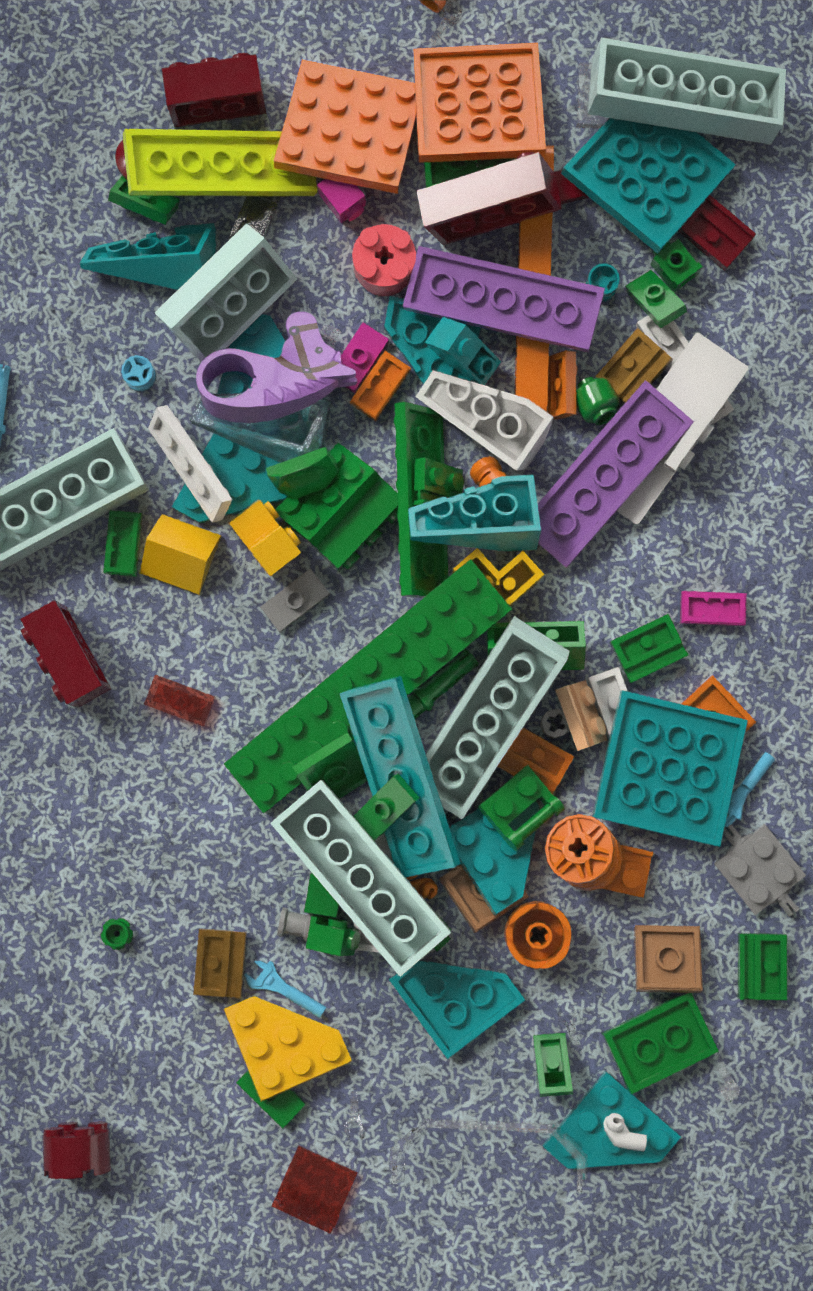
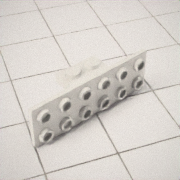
(698, 387)

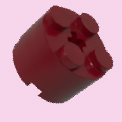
(76, 1150)

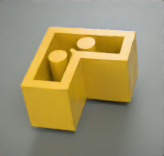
(264, 537)
(511, 580)

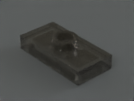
(257, 213)

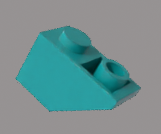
(463, 350)

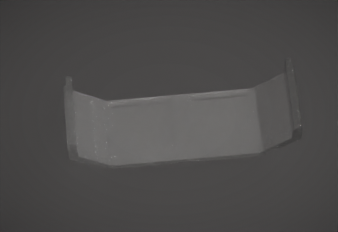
(398, 1151)

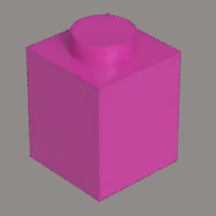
(343, 199)

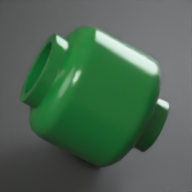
(596, 400)

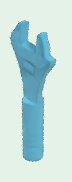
(739, 796)
(270, 980)

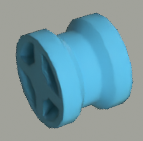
(135, 367)

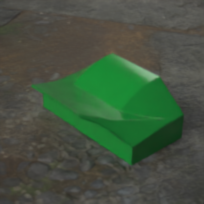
(304, 473)

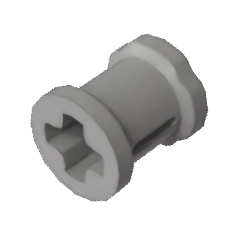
(544, 725)
(294, 924)

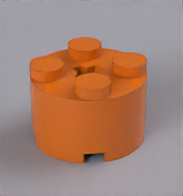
(535, 953)

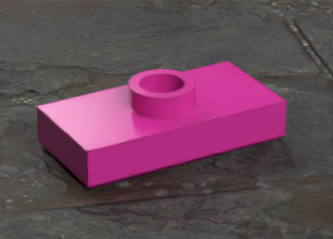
(363, 352)
(713, 608)

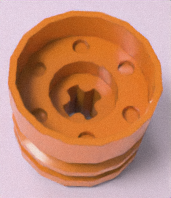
(596, 865)

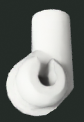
(620, 1135)

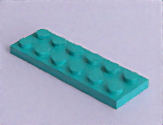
(392, 745)

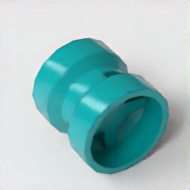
(603, 276)

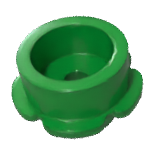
(110, 939)

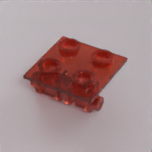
(314, 1189)

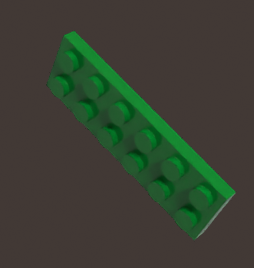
(417, 436)

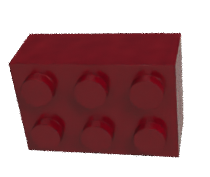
(214, 90)
(64, 654)

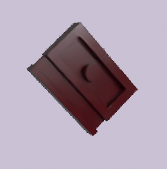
(717, 233)

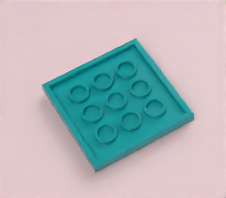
(648, 176)
(670, 768)

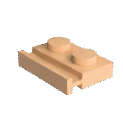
(581, 714)

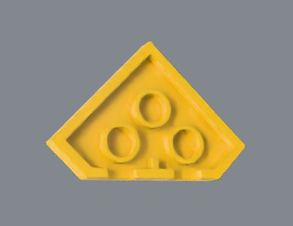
(283, 1046)

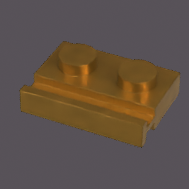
(633, 364)
(220, 963)

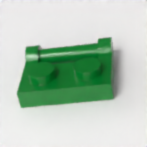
(513, 799)

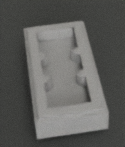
(295, 600)

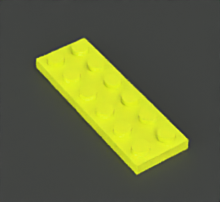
(208, 164)

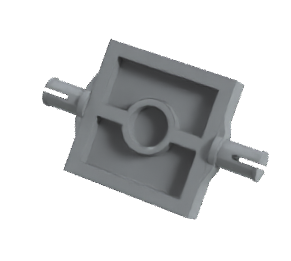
(760, 869)

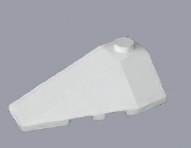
(496, 419)

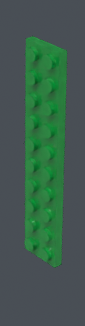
(409, 648)

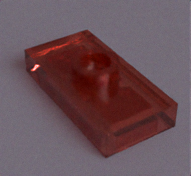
(179, 700)

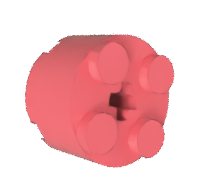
(381, 242)

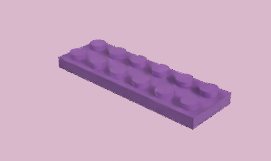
(504, 299)
(609, 472)

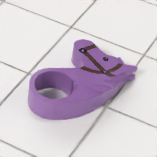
(280, 385)

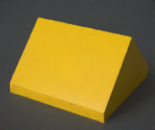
(179, 553)

